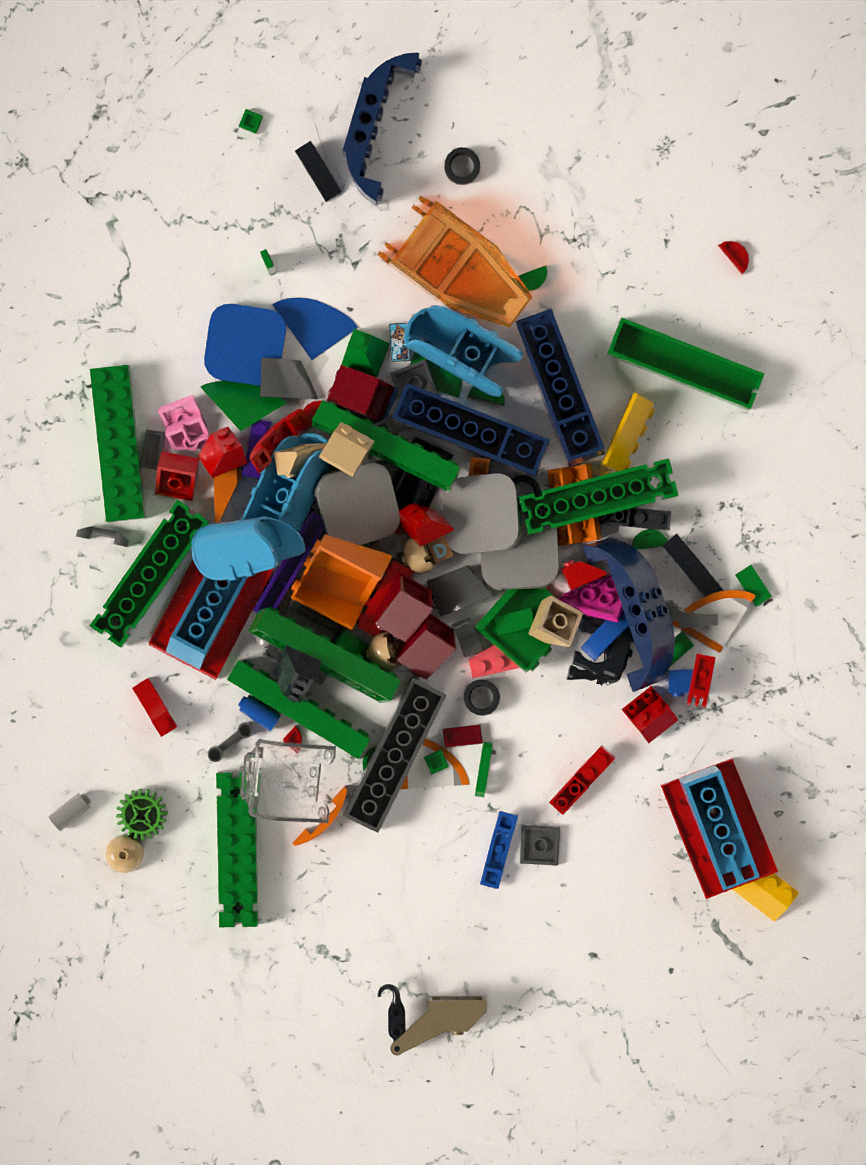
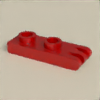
(701, 679)

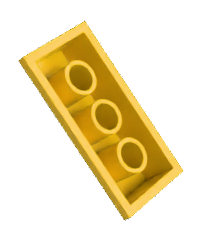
(627, 433)
(768, 895)

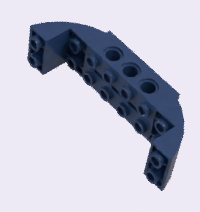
(373, 88)

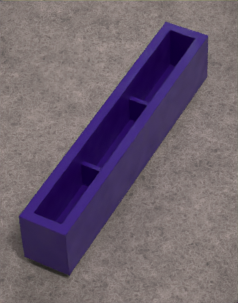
(290, 567)

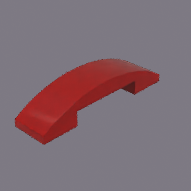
(290, 425)

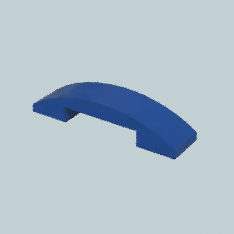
(604, 636)
(498, 849)

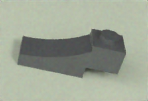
(689, 619)

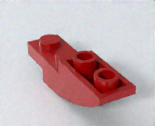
(582, 779)

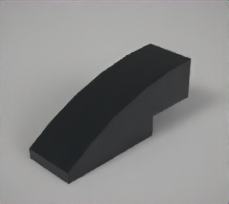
(318, 171)

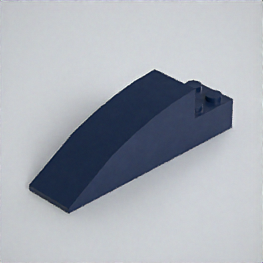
(560, 388)
(471, 429)

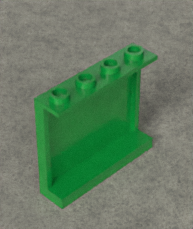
(517, 646)

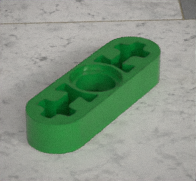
(483, 769)

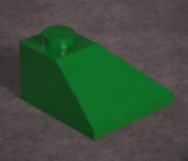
(365, 353)

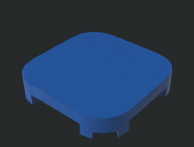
(238, 341)

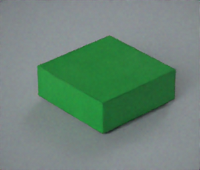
(250, 121)
(436, 761)

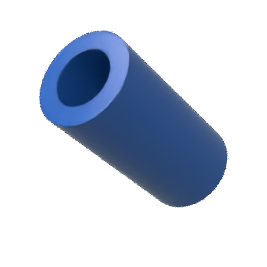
(258, 712)

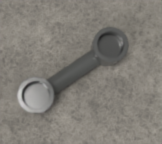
(87, 532)
(215, 752)

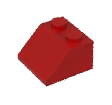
(222, 453)
(176, 476)
(423, 523)
(580, 573)

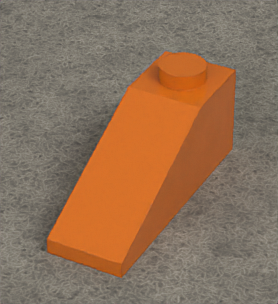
(224, 490)

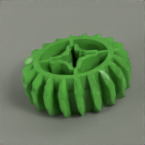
(155, 803)

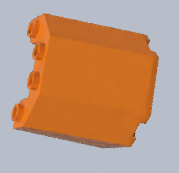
(339, 579)

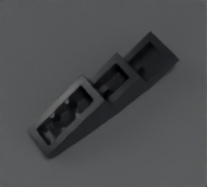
(691, 566)

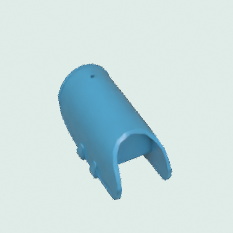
(459, 346)
(288, 497)
(244, 547)

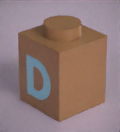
(440, 549)

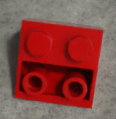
(650, 714)

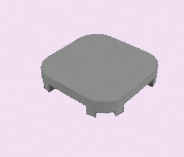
(358, 506)
(483, 514)
(527, 565)

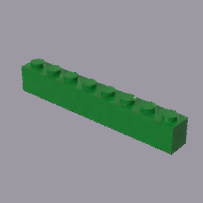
(391, 448)
(305, 713)

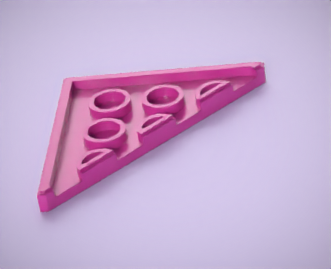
(596, 599)

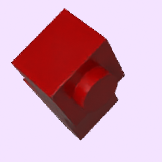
(155, 707)

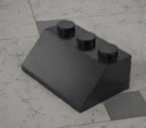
(295, 673)

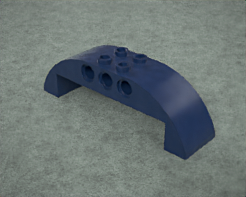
(642, 605)

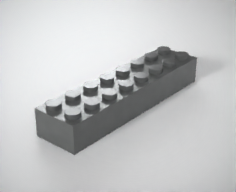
(394, 755)

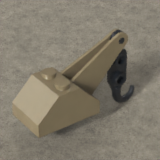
(444, 1014)

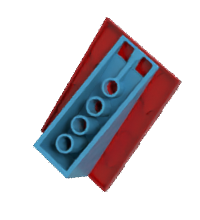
(207, 619)
(722, 845)

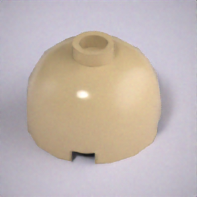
(417, 557)
(383, 651)
(124, 853)

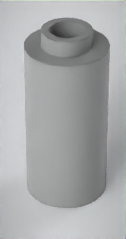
(70, 811)

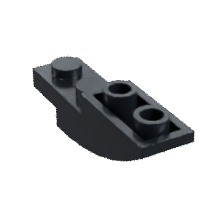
(639, 519)

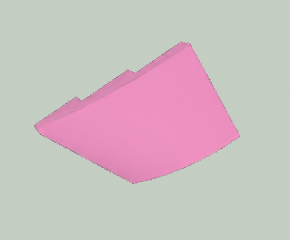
(184, 424)

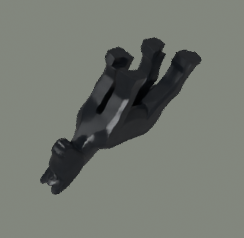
(614, 661)

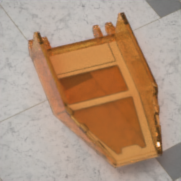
(459, 267)

